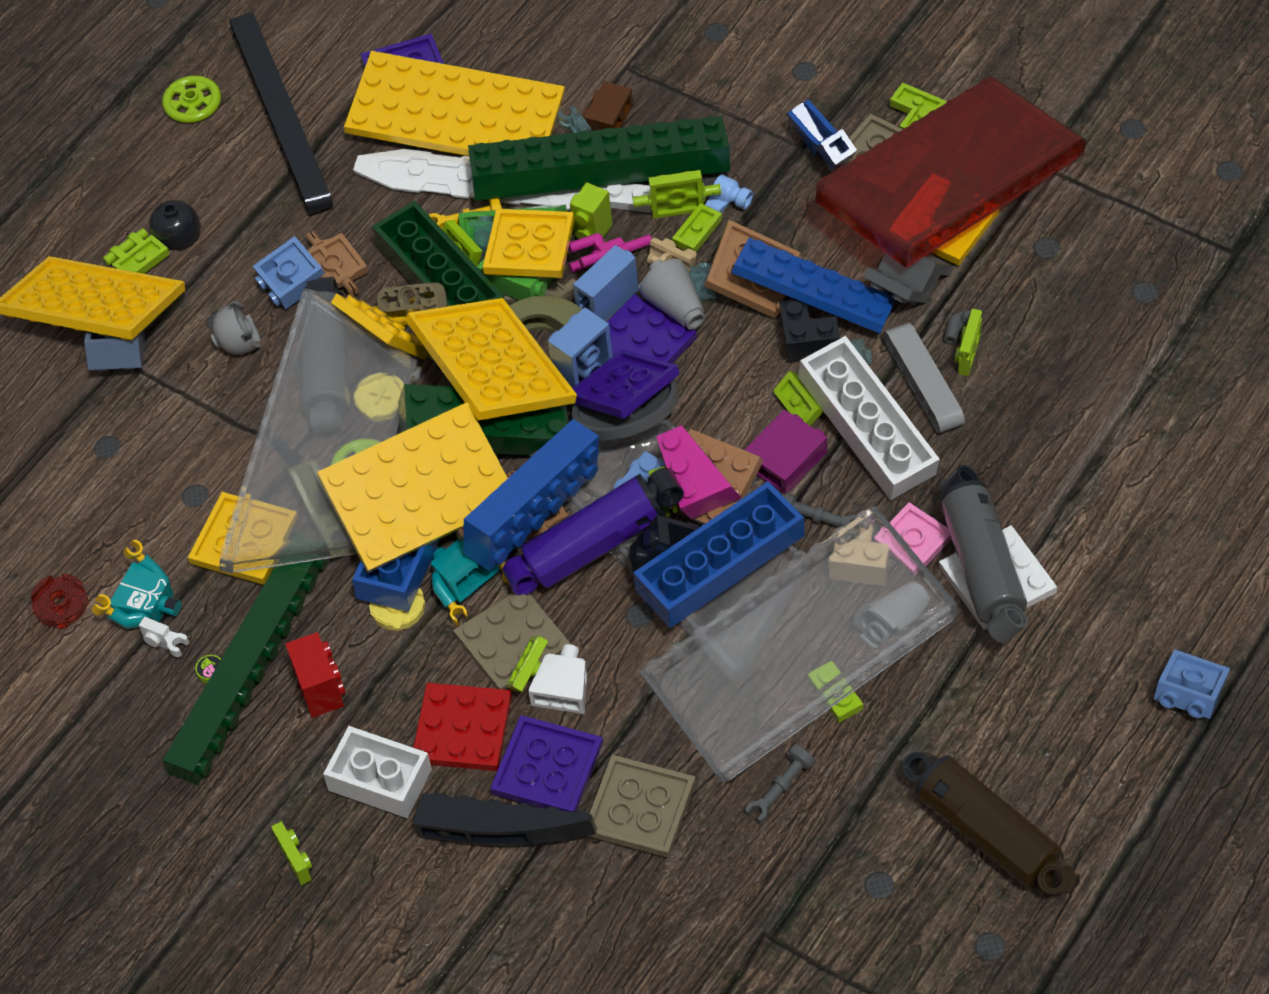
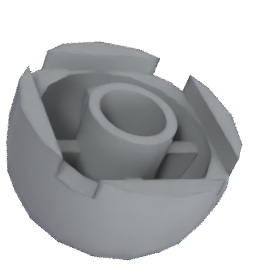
(234, 331)

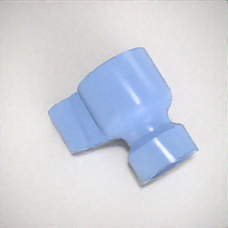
(729, 193)

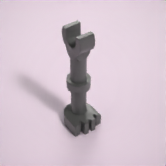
(819, 513)
(800, 760)

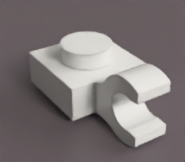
(158, 634)

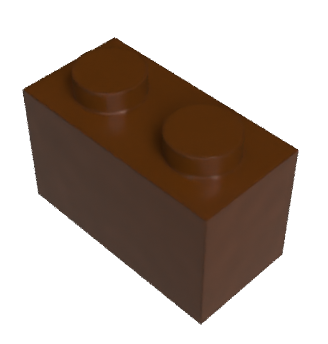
(609, 107)

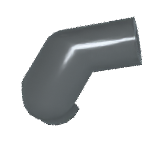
(955, 325)

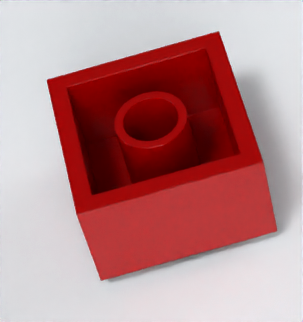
(316, 674)

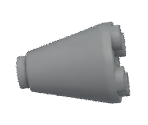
(673, 292)

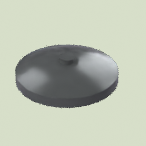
(642, 418)

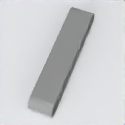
(924, 378)

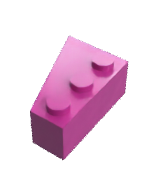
(700, 479)

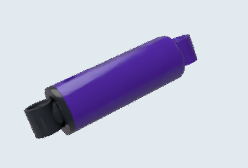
(592, 531)

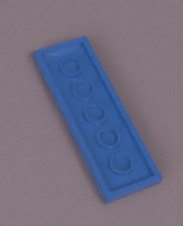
(814, 285)

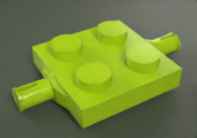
(676, 194)

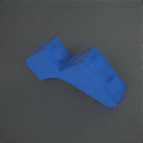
(821, 135)

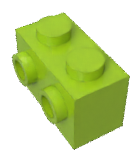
(591, 211)

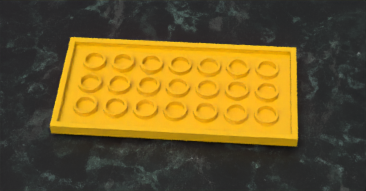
(448, 105)

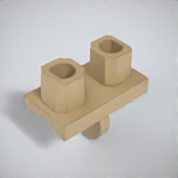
(667, 250)

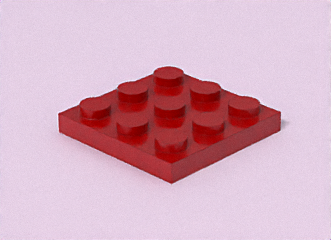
(463, 725)

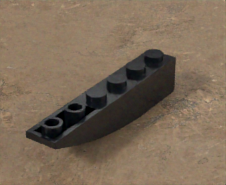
(496, 823)

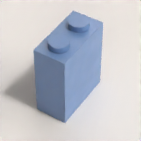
(607, 283)

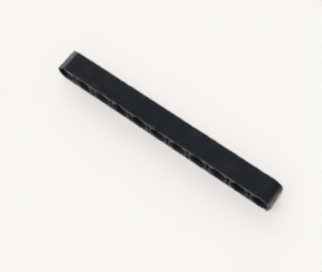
(281, 113)

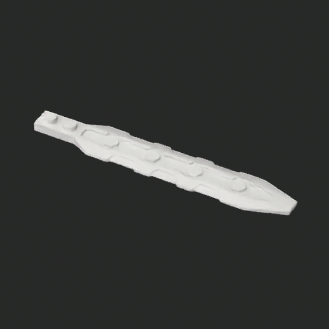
(450, 175)

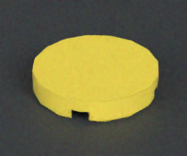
(398, 619)

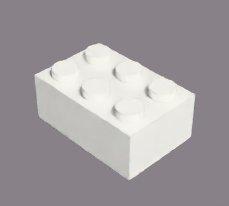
(377, 771)

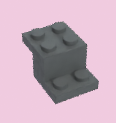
(910, 283)

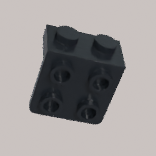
(656, 539)

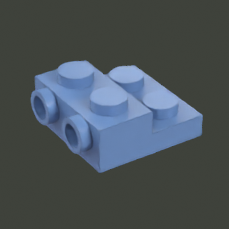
(287, 272)
(1191, 684)

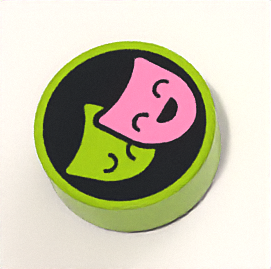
(206, 667)

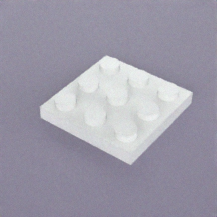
(1033, 577)

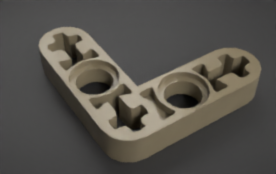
(421, 302)

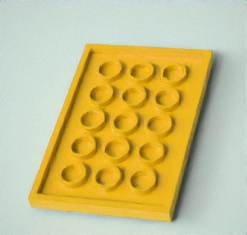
(90, 297)
(491, 358)
(413, 486)

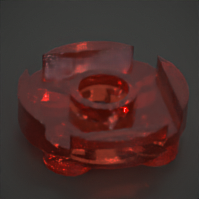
(59, 614)

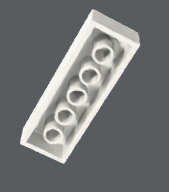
(868, 418)

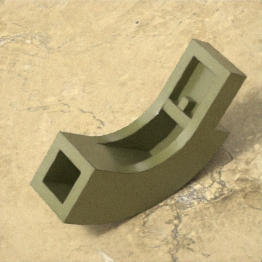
(544, 312)

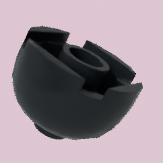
(175, 224)

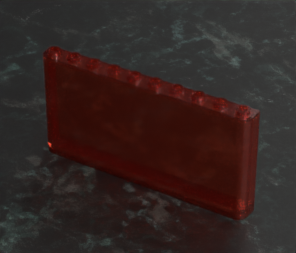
(948, 170)

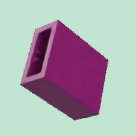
(788, 450)

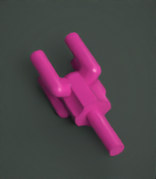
(600, 248)

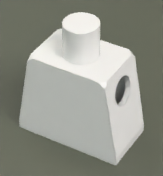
(561, 682)

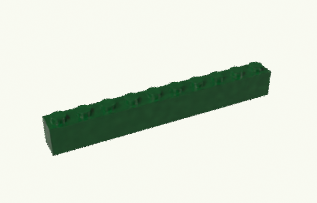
(240, 670)

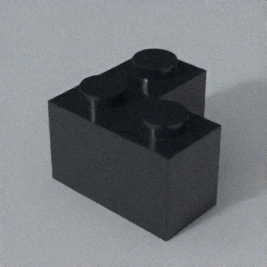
(805, 335)

